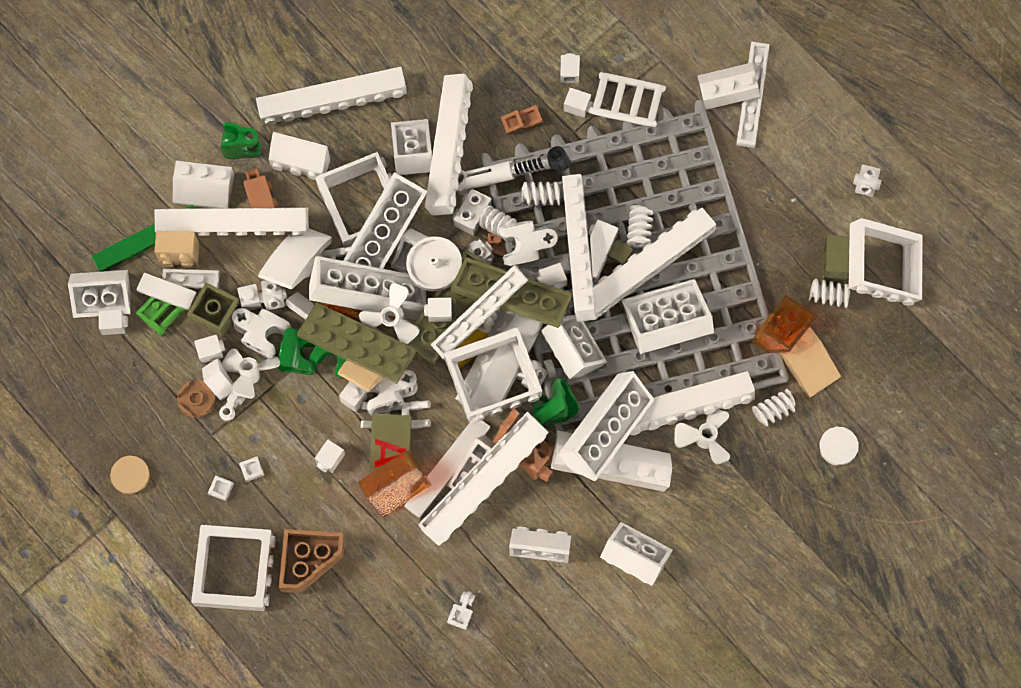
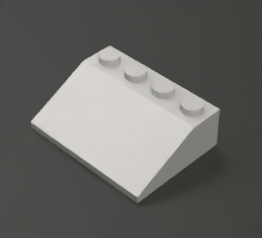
(668, 316)

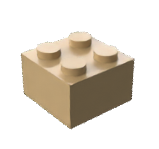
(177, 248)

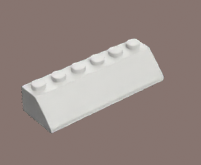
(386, 223)
(362, 287)
(498, 368)
(606, 426)
(628, 466)

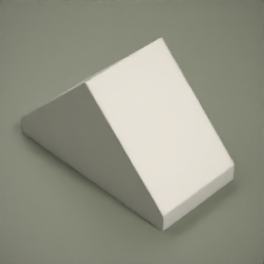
(217, 379)

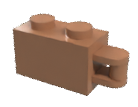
(259, 190)

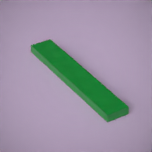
(126, 248)

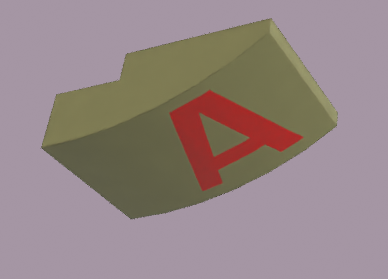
(389, 438)

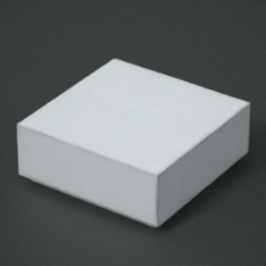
(251, 469)
(220, 488)

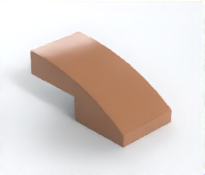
(522, 120)

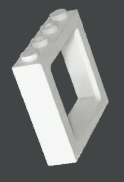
(342, 174)
(912, 261)
(509, 337)
(254, 603)

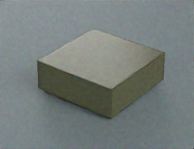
(620, 252)

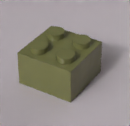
(835, 259)
(213, 309)

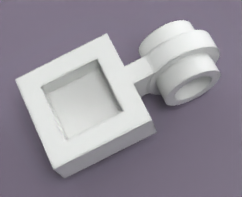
(232, 402)
(461, 615)

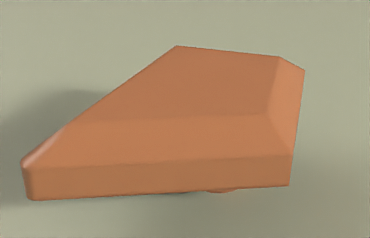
(497, 244)

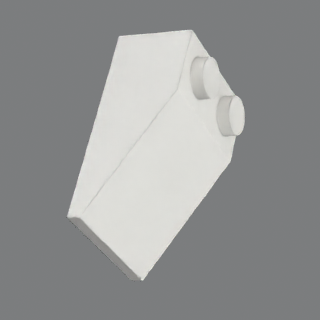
(411, 146)

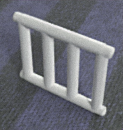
(622, 82)

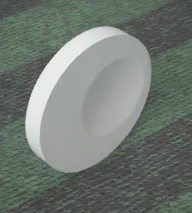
(434, 263)

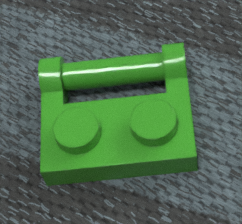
(153, 310)

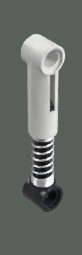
(509, 170)

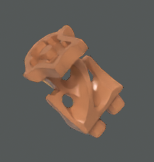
(537, 461)

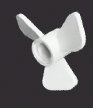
(405, 330)
(248, 371)
(686, 435)

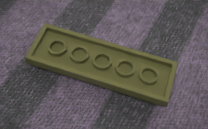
(532, 300)
(432, 330)
(356, 343)

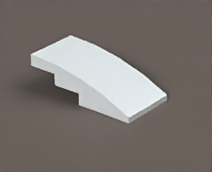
(294, 258)

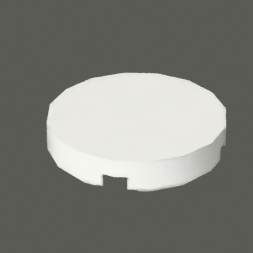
(838, 446)

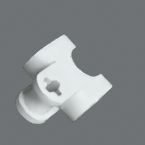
(527, 241)
(257, 329)
(392, 394)

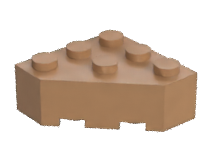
(307, 557)

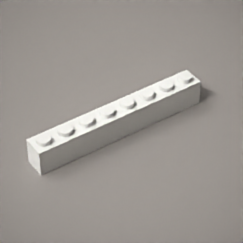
(331, 96)
(448, 144)
(233, 220)
(579, 248)
(652, 260)
(696, 401)
(483, 479)

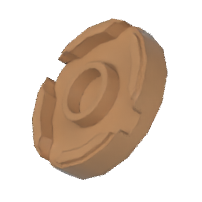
(195, 399)

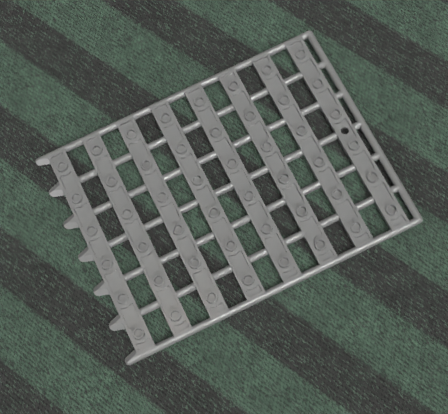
(675, 273)

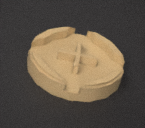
(130, 475)

